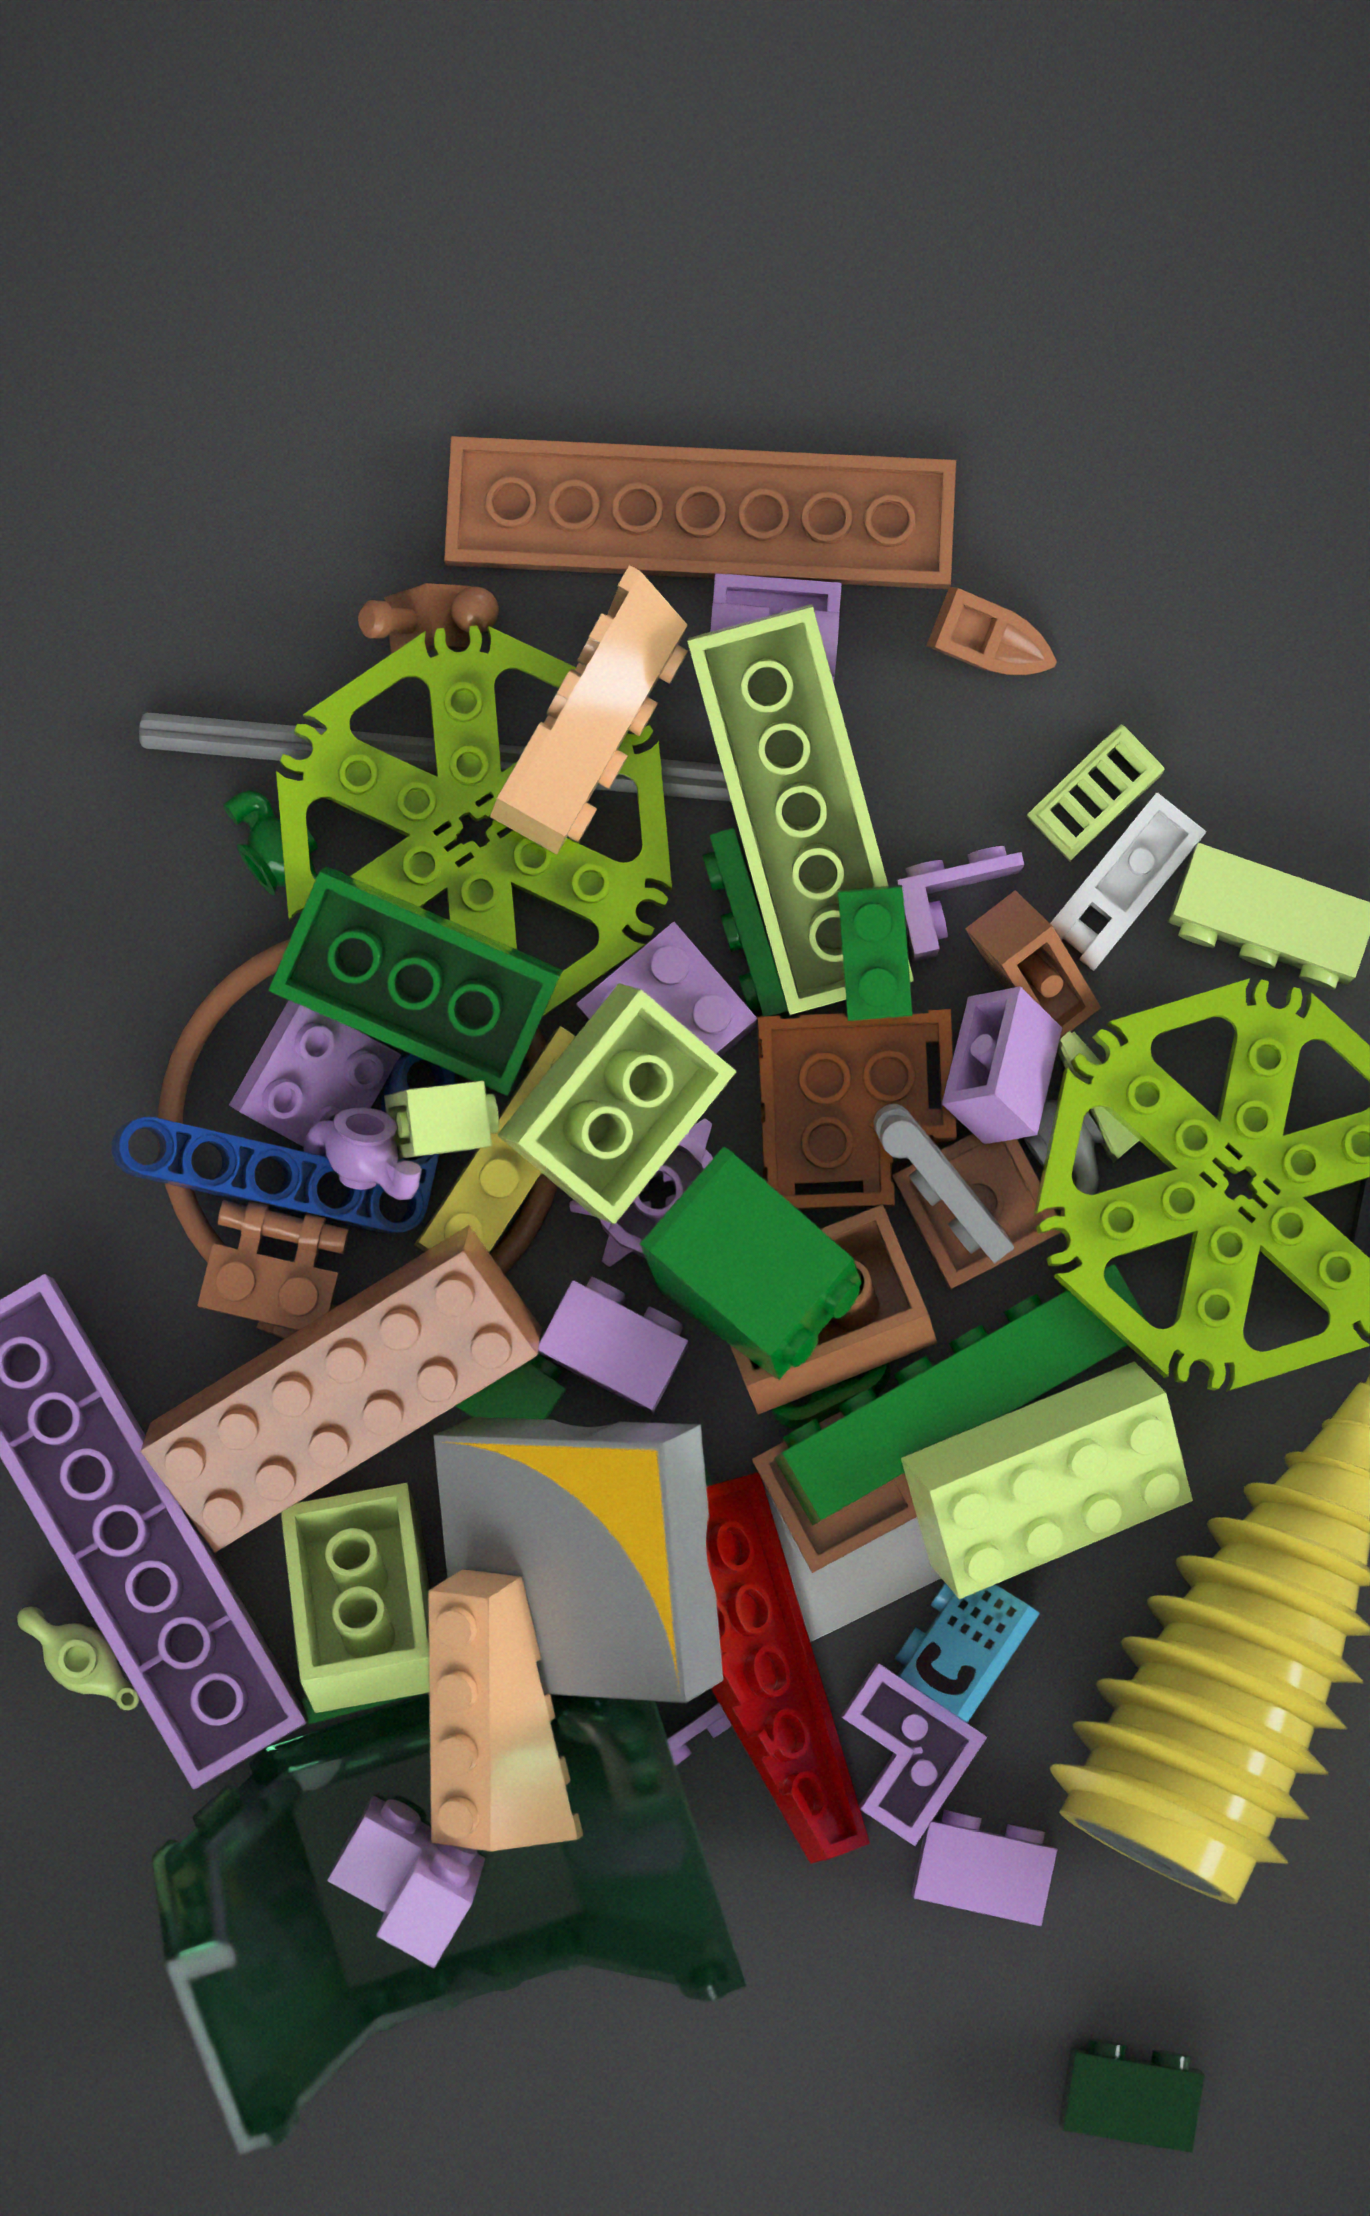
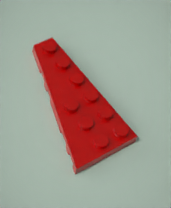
(772, 1675)

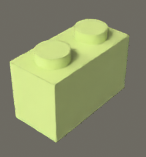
(443, 1119)

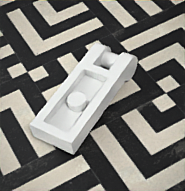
(1128, 878)

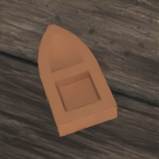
(988, 636)

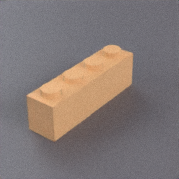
(592, 716)
(490, 1721)

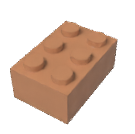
(877, 1329)

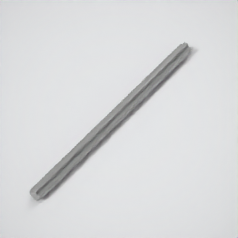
(274, 740)

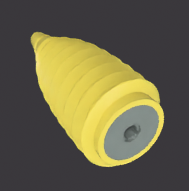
(1237, 1676)

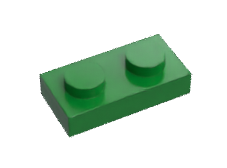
(875, 952)

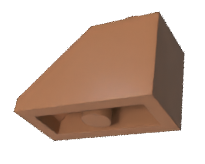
(1029, 954)

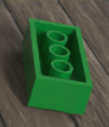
(415, 980)

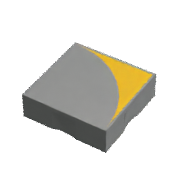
(605, 1544)

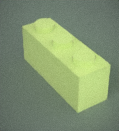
(1271, 917)

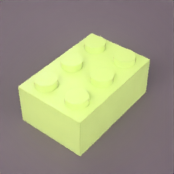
(616, 1103)
(359, 1596)

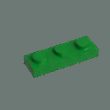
(744, 925)

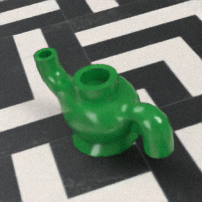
(264, 848)

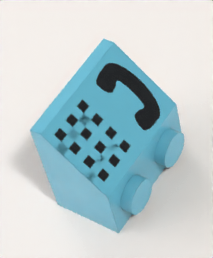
(965, 1647)

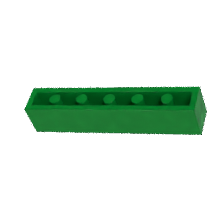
(936, 1402)

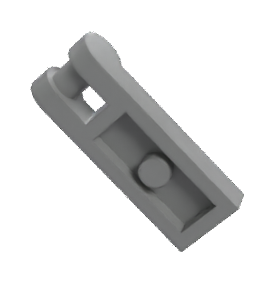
(941, 1181)

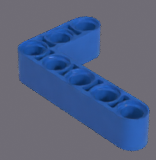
(300, 1168)

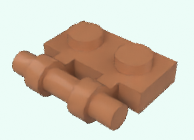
(267, 1287)

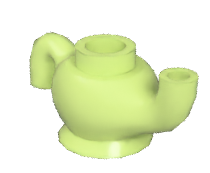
(79, 1658)

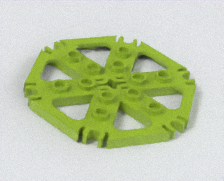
(466, 772)
(1183, 1203)

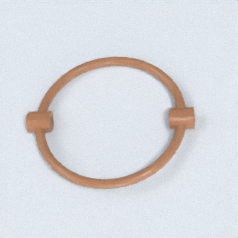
(174, 1095)

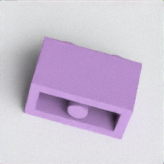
(1002, 1065)
(984, 1869)

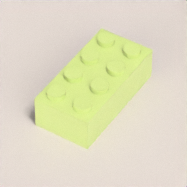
(1047, 1479)

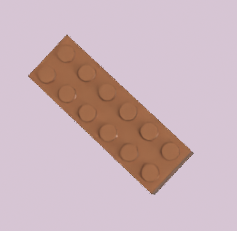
(342, 1389)

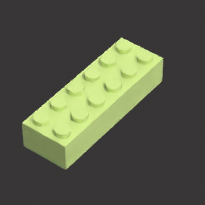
(790, 790)

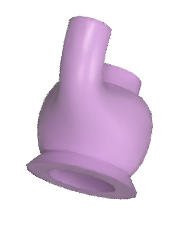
(364, 1151)

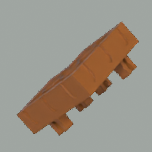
(821, 1096)

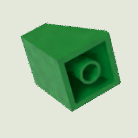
(750, 1265)

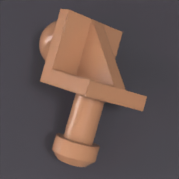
(426, 609)

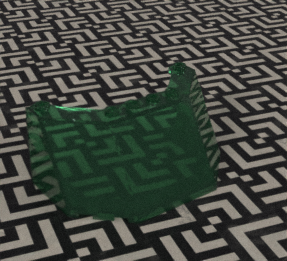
(289, 1967)

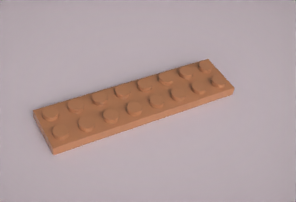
(700, 512)

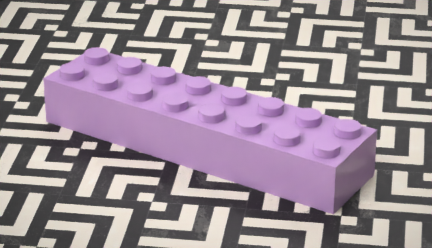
(133, 1545)

